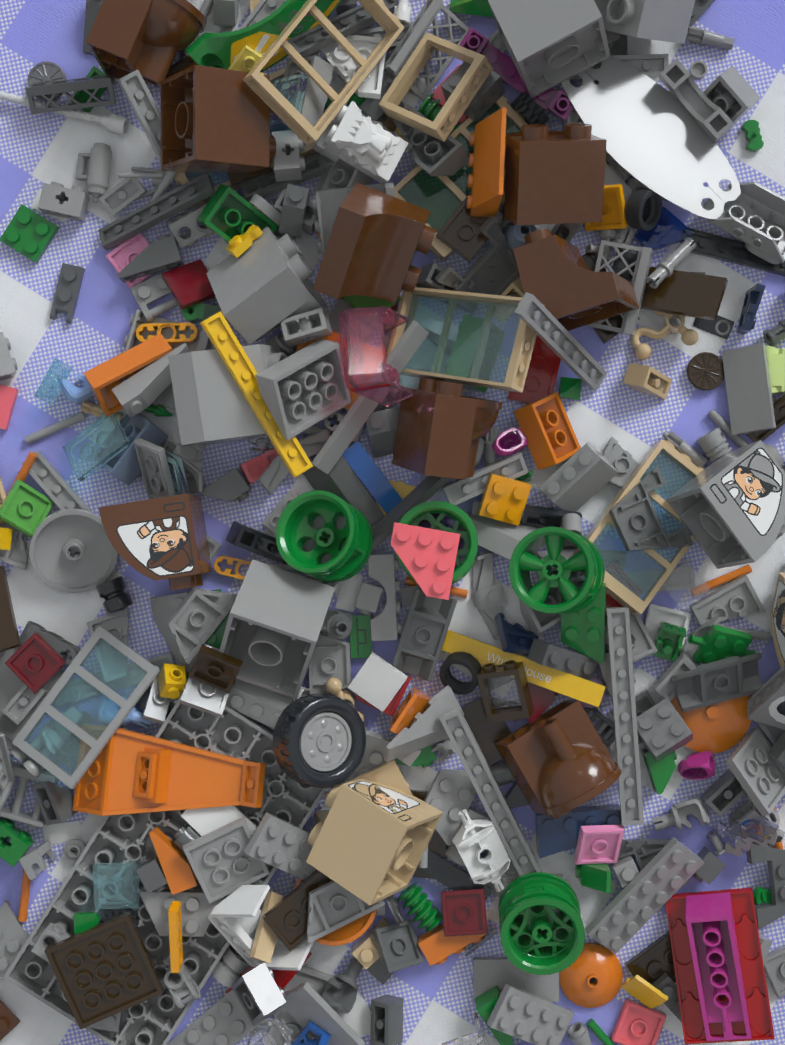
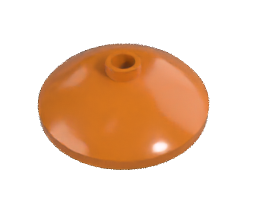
(592, 962)

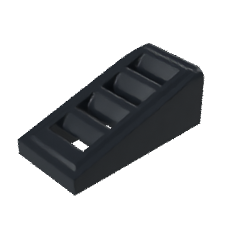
(611, 739)

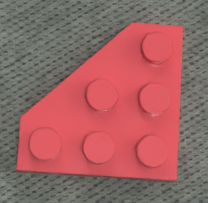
(428, 557)

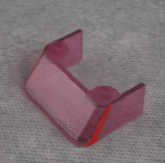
(365, 355)

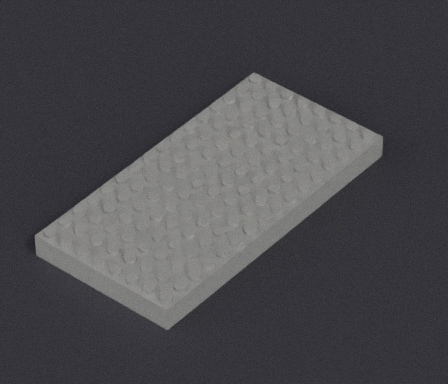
(128, 840)

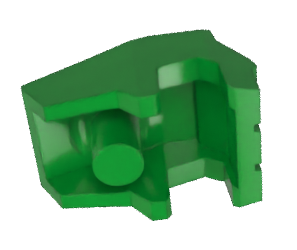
(669, 641)

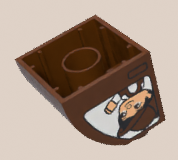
(161, 538)

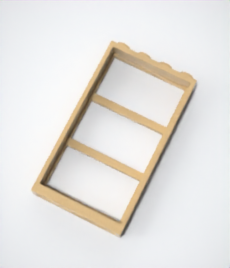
(282, 107)

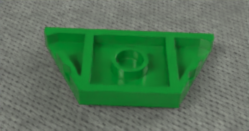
(586, 628)

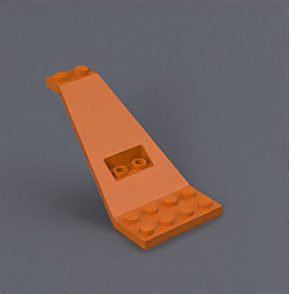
(160, 775)

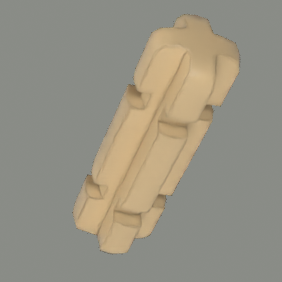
(96, 410)

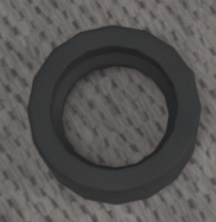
(635, 205)
(465, 660)

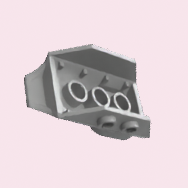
(756, 220)

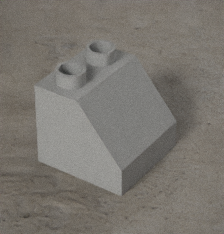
(209, 400)

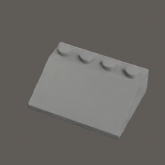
(304, 387)

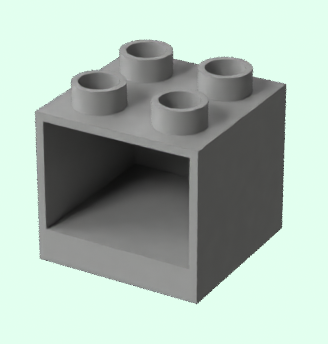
(550, 38)

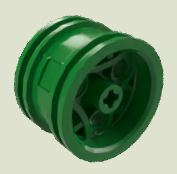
(426, 511)
(538, 901)

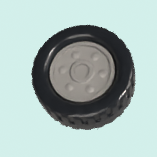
(319, 740)

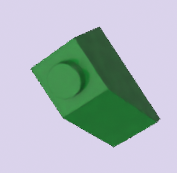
(659, 771)
(594, 876)

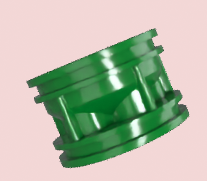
(297, 527)

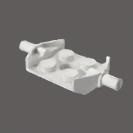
(474, 838)

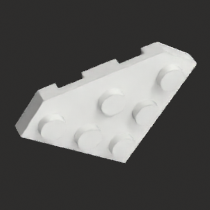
(346, 66)

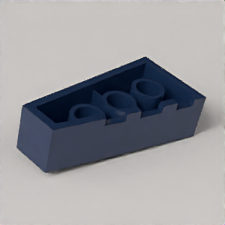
(563, 833)

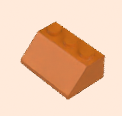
(547, 431)

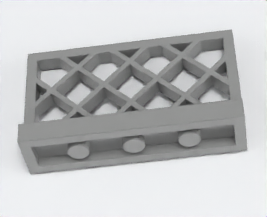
(414, 34)
(640, 274)

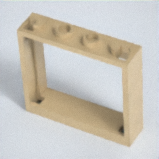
(458, 100)

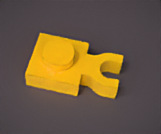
(241, 243)

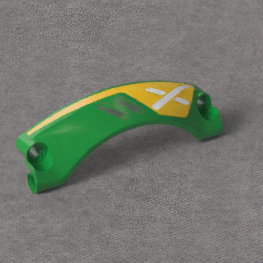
(221, 49)

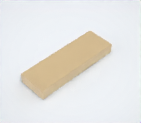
(265, 937)

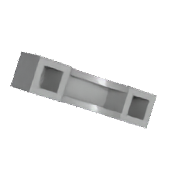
(699, 106)
(384, 625)

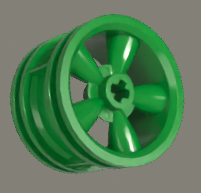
(524, 560)

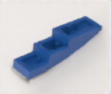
(372, 477)

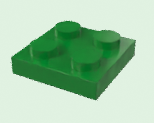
(29, 233)

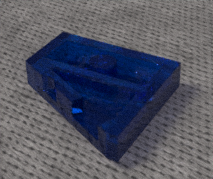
(666, 232)

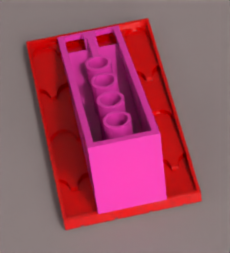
(719, 967)

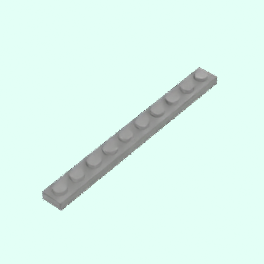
(625, 715)
(489, 791)

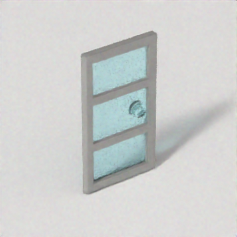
(86, 707)

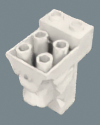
(361, 144)

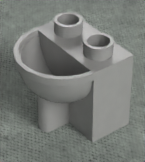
(648, 18)
(264, 286)

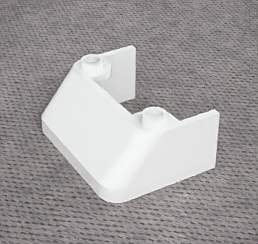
(238, 921)

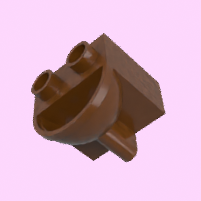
(143, 36)
(554, 175)
(442, 429)
(559, 760)

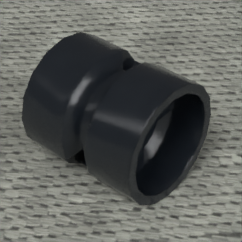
(114, 595)

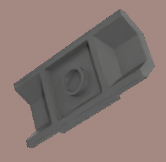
(423, 635)
(717, 682)

